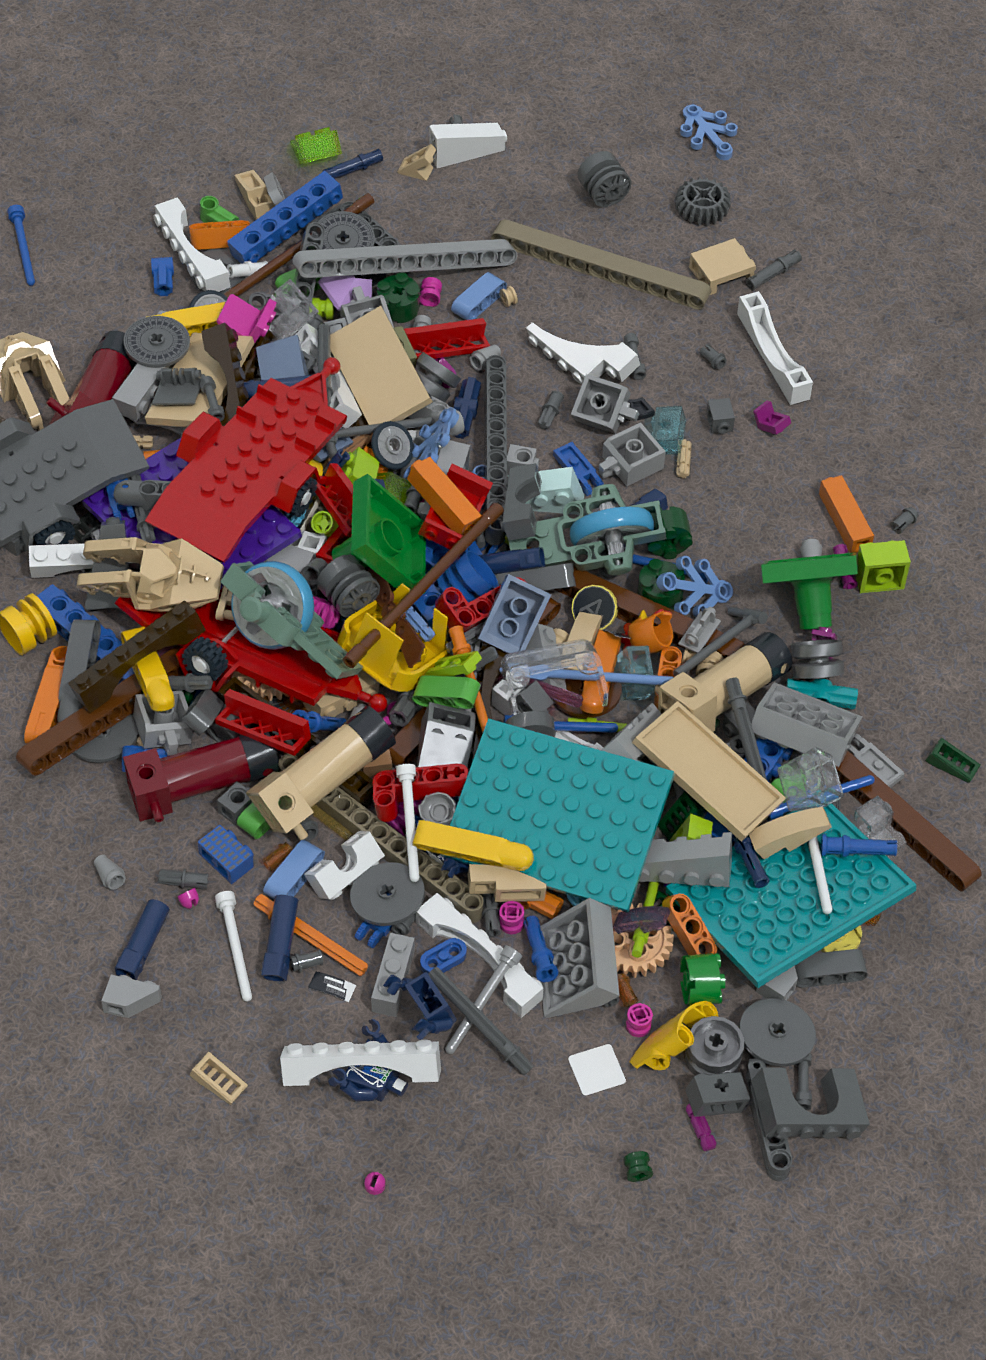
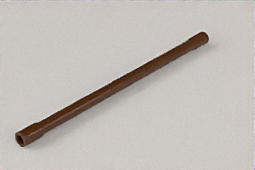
(356, 207)
(358, 652)

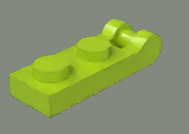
(455, 665)

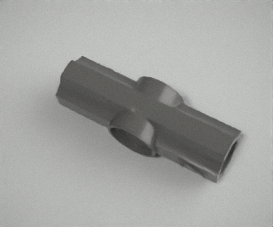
(404, 708)

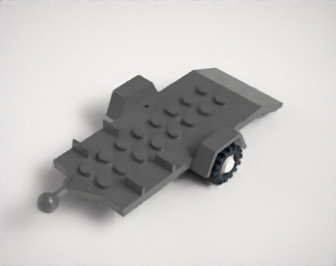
(60, 467)

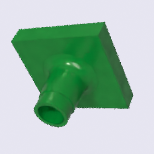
(385, 535)
(811, 583)

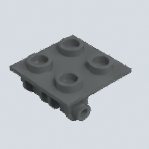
(177, 386)

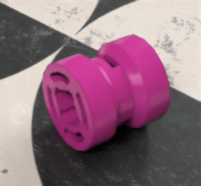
(430, 291)
(511, 917)
(642, 1024)

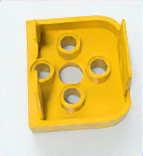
(384, 659)

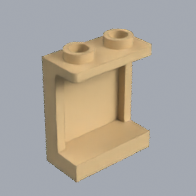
(721, 263)

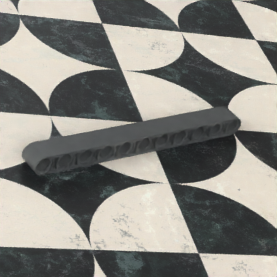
(495, 440)

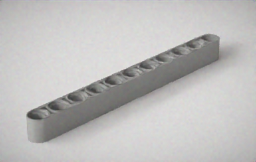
(397, 253)

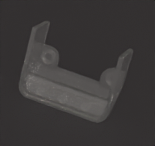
(519, 665)

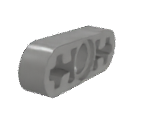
(274, 188)

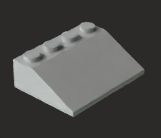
(804, 722)
(584, 957)

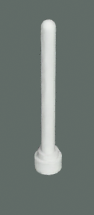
(406, 775)
(820, 875)
(226, 903)

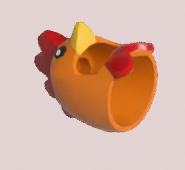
(646, 634)

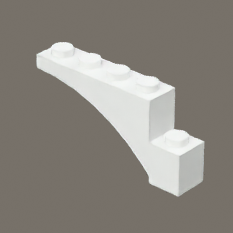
(584, 359)

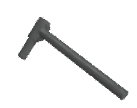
(369, 429)
(749, 617)

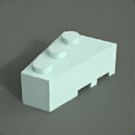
(557, 490)

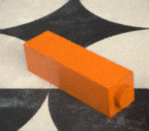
(443, 495)
(845, 513)

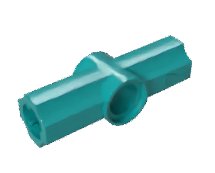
(825, 691)

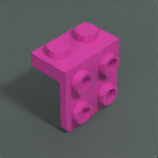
(246, 318)

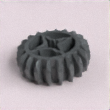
(708, 199)

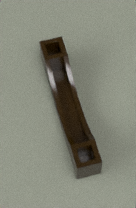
(222, 347)
(489, 674)
(99, 681)

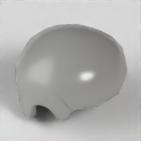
(437, 808)

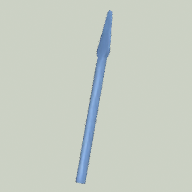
(609, 677)

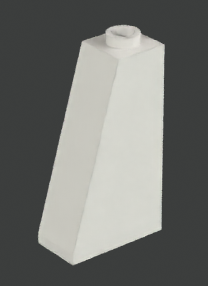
(465, 142)

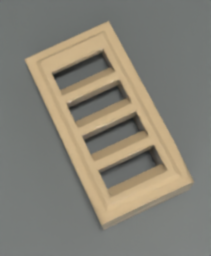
(205, 1080)

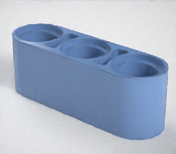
(478, 296)
(290, 874)

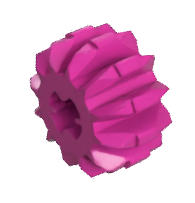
(327, 612)

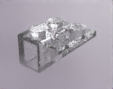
(810, 780)

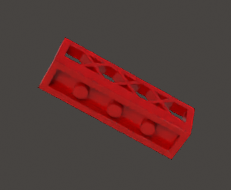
(449, 333)
(341, 490)
(268, 718)

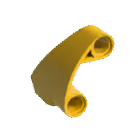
(671, 1037)

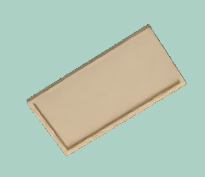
(197, 358)
(378, 369)
(709, 770)

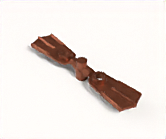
(412, 645)

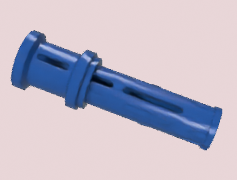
(319, 722)
(845, 846)
(541, 955)

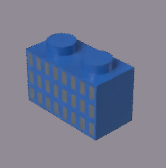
(226, 854)

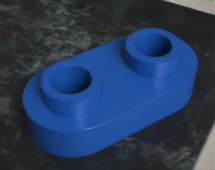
(441, 955)

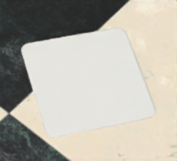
(597, 1069)

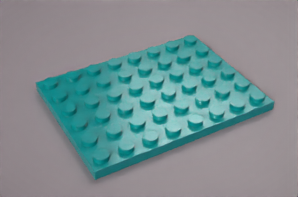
(571, 804)
(784, 921)

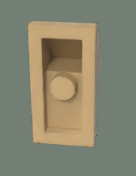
(419, 163)

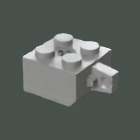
(362, 305)
(608, 416)
(631, 455)
(162, 727)

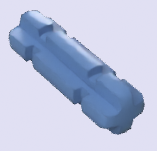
(419, 625)

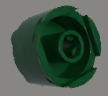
(401, 296)
(677, 533)
(647, 583)

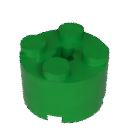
(701, 978)

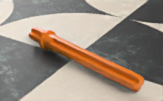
(317, 939)

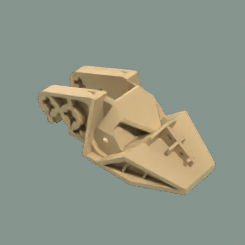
(25, 353)
(166, 574)

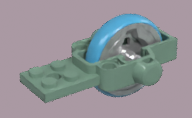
(596, 531)
(277, 611)

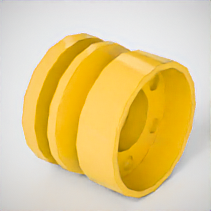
(27, 624)

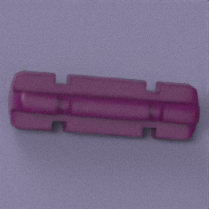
(702, 1130)

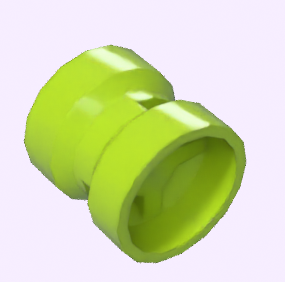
(325, 308)
(321, 521)

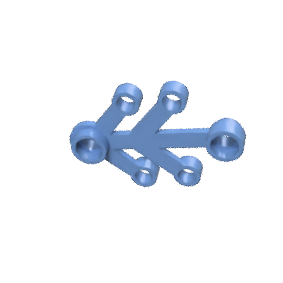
(695, 114)
(447, 420)
(697, 585)

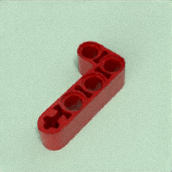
(462, 609)
(428, 780)

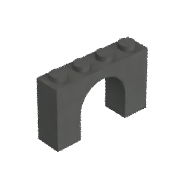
(785, 1118)

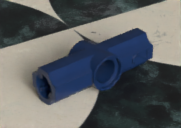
(468, 403)

